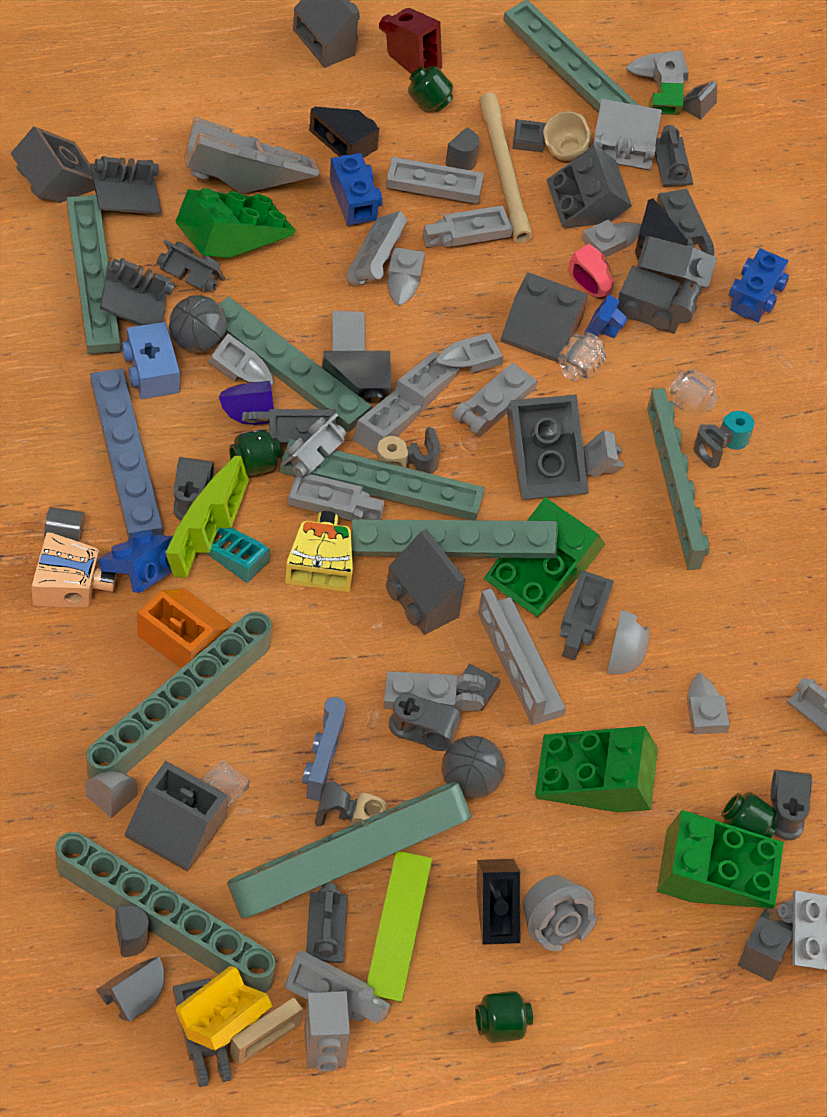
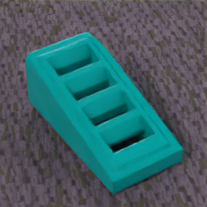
(235, 563)

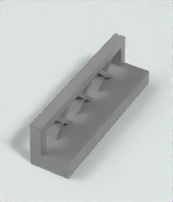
(520, 658)

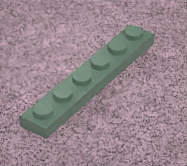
(564, 55)
(91, 268)
(294, 367)
(399, 483)
(680, 490)
(458, 537)

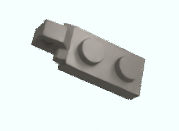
(468, 227)
(342, 498)
(314, 975)

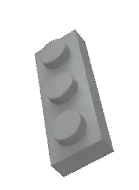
(434, 180)

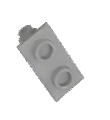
(304, 453)
(811, 702)

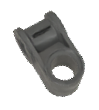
(190, 480)
(426, 722)
(791, 802)

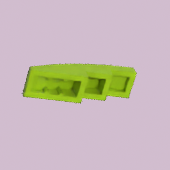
(211, 510)
(399, 925)

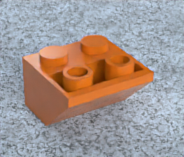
(179, 625)

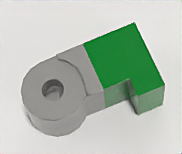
(669, 79)

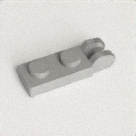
(436, 688)

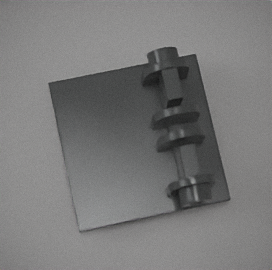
(126, 187)
(134, 295)

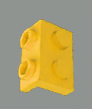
(221, 1009)

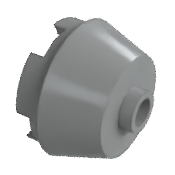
(558, 912)

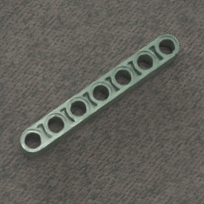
(187, 684)
(348, 849)
(158, 897)

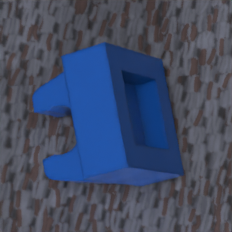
(607, 318)

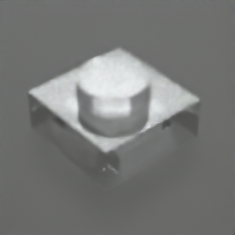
(227, 780)

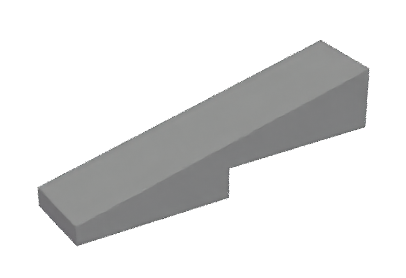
(405, 404)

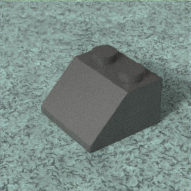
(53, 166)
(543, 316)
(426, 584)

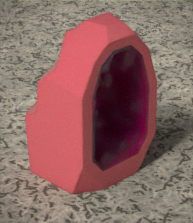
(591, 271)

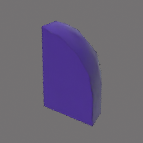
(247, 398)

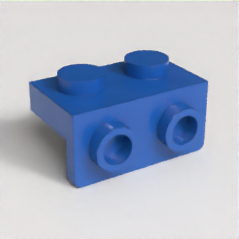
(141, 558)

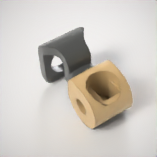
(395, 452)
(335, 797)

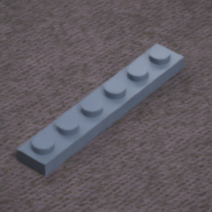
(125, 452)

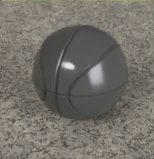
(197, 323)
(475, 765)

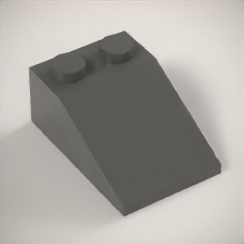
(547, 446)

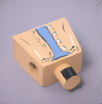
(68, 574)

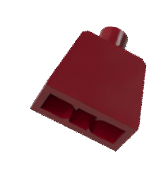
(413, 39)

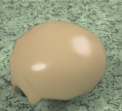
(567, 135)

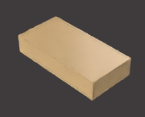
(266, 1031)

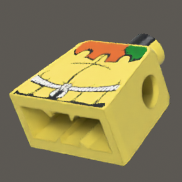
(321, 555)

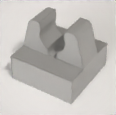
(602, 455)

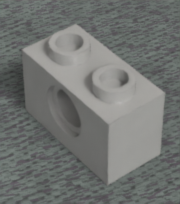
(326, 1030)

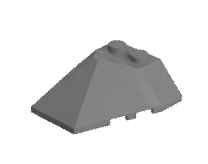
(242, 160)

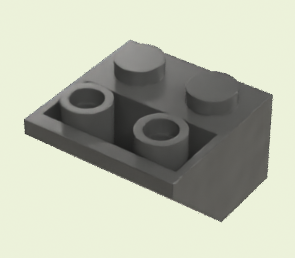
(327, 28)
(589, 190)
(177, 816)

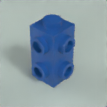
(355, 188)
(760, 282)

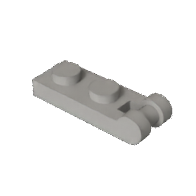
(376, 249)
(494, 398)

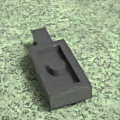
(584, 612)

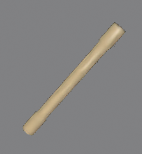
(517, 216)

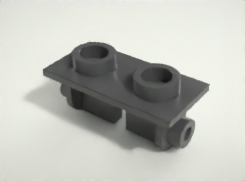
(672, 158)
(202, 271)
(327, 924)

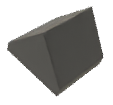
(701, 99)

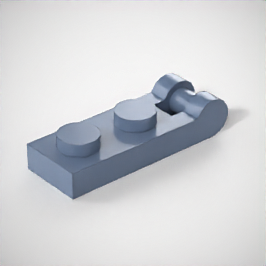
(324, 747)

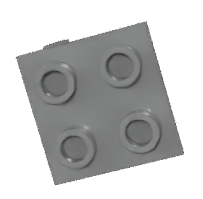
(627, 133)
(809, 921)

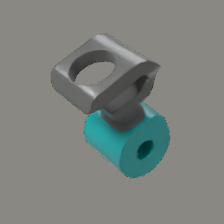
(734, 434)

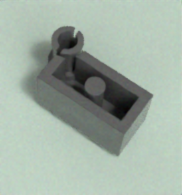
(655, 299)

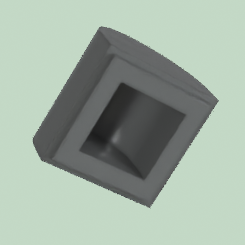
(463, 150)
(65, 523)
(131, 930)

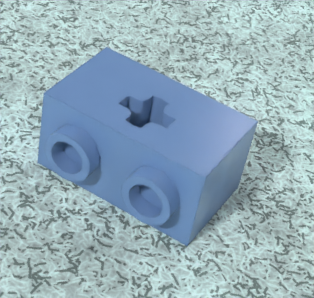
(152, 360)

